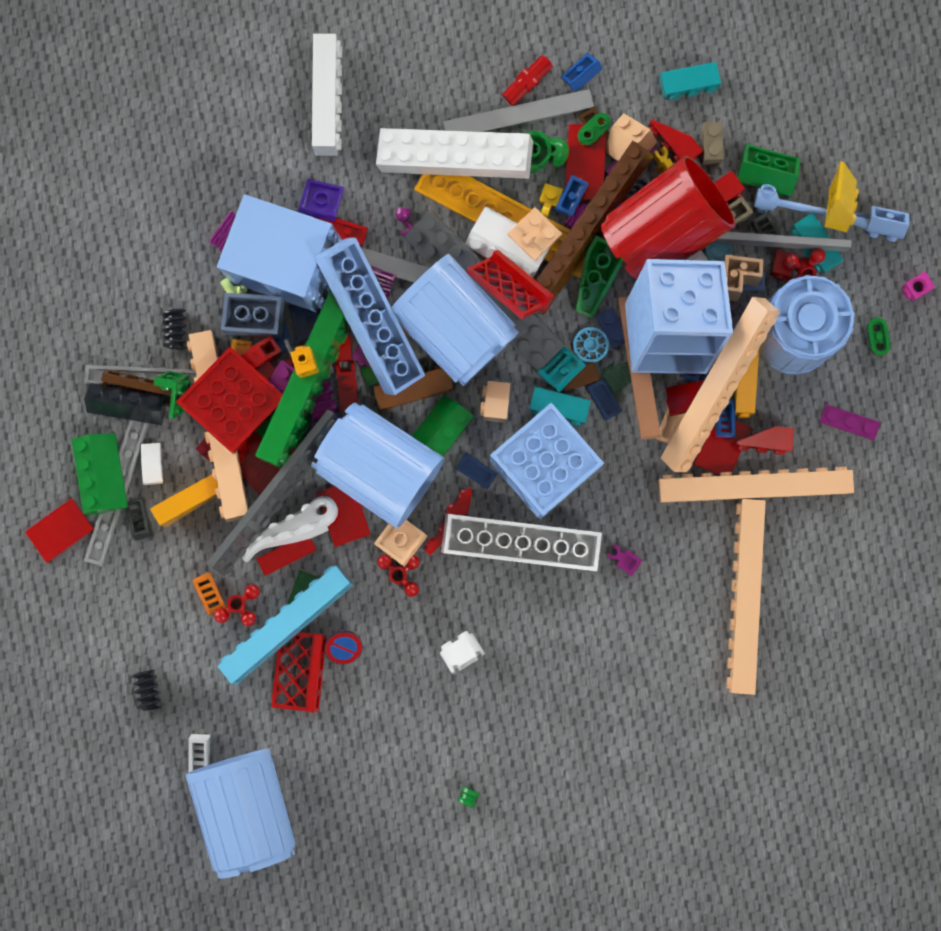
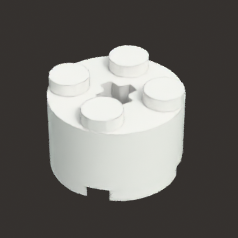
(461, 652)

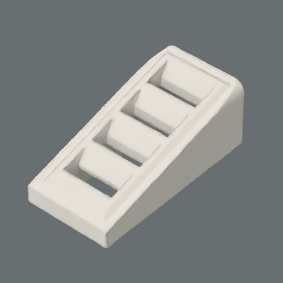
(199, 738)

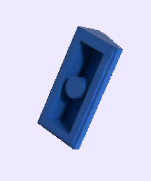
(581, 72)
(571, 196)

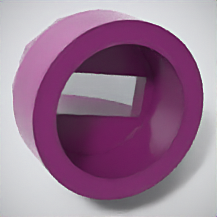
(403, 214)

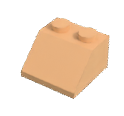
(624, 132)

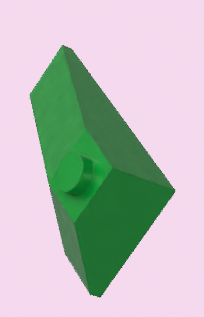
(597, 276)

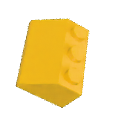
(842, 200)

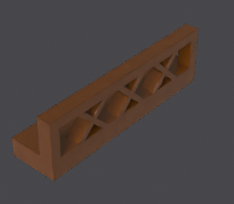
(133, 381)

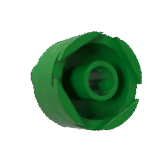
(543, 151)

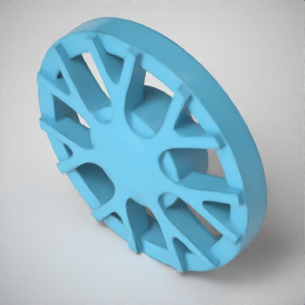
(591, 344)

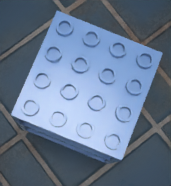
(275, 252)
(678, 316)

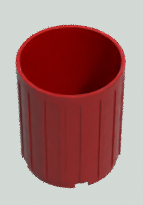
(668, 218)

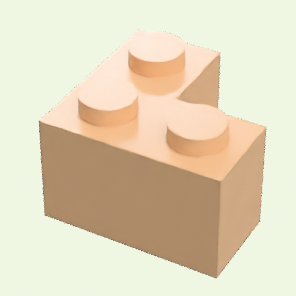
(741, 272)
(496, 402)

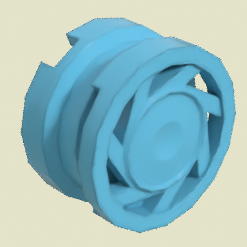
(717, 251)

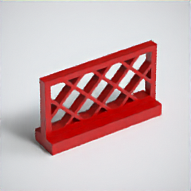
(516, 279)
(314, 678)

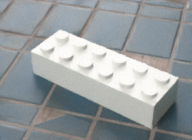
(325, 97)

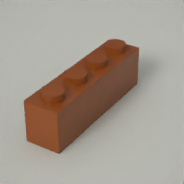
(432, 384)

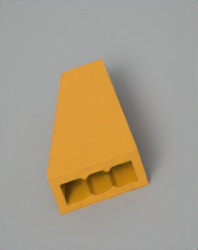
(746, 391)
(185, 501)

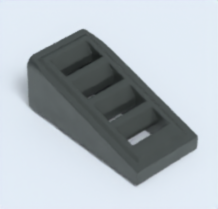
(770, 223)
(148, 532)

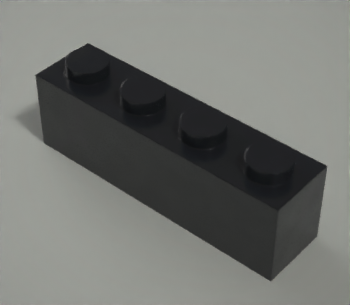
(125, 404)

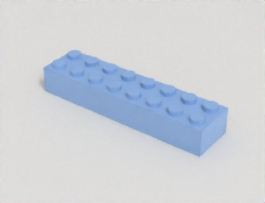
(370, 316)

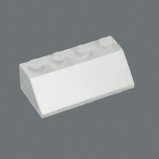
(491, 235)

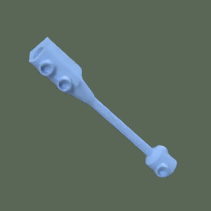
(876, 222)

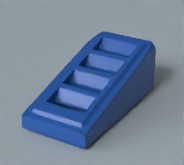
(731, 422)

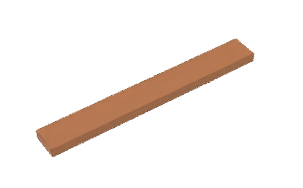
(642, 389)

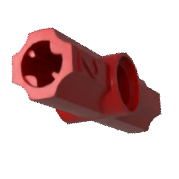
(527, 80)

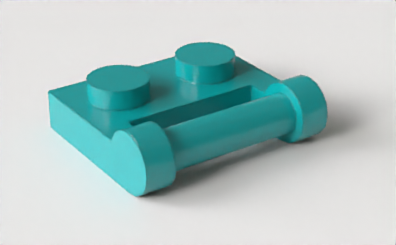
(564, 371)

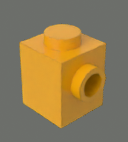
(304, 361)

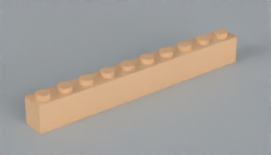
(720, 384)
(227, 465)
(755, 486)
(747, 597)

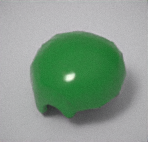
(561, 151)

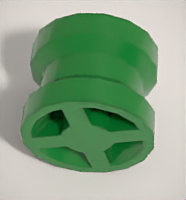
(468, 797)

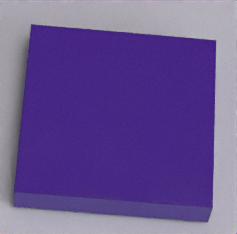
(321, 200)

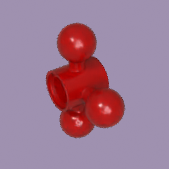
(793, 262)
(410, 588)
(248, 618)

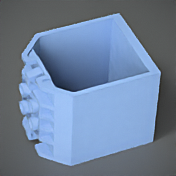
(545, 461)

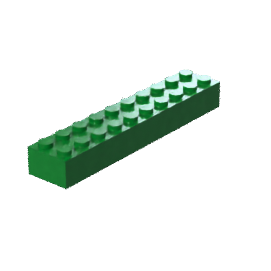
(301, 393)

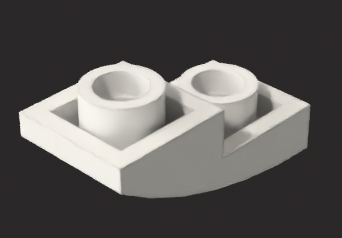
(151, 464)

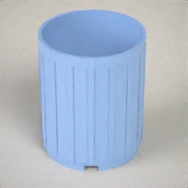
(454, 320)
(810, 326)
(377, 464)
(241, 813)

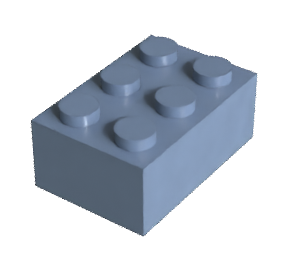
(253, 315)

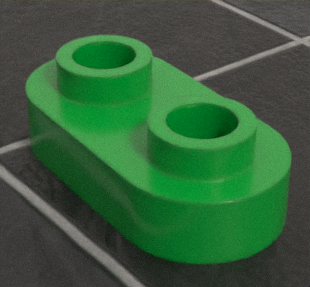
(594, 129)
(880, 337)

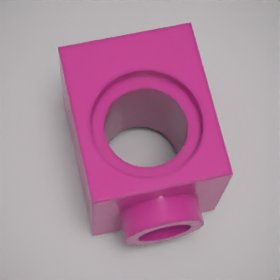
(925, 286)

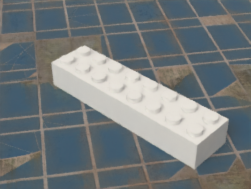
(454, 153)
(521, 542)

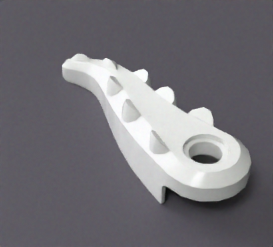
(295, 527)

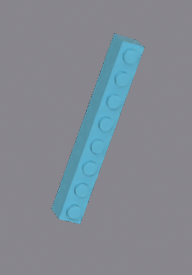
(285, 625)

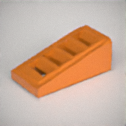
(208, 576)

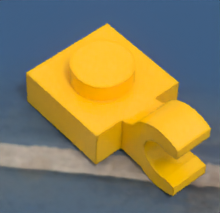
(663, 163)
(550, 197)

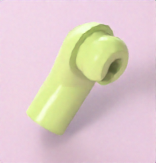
(229, 288)

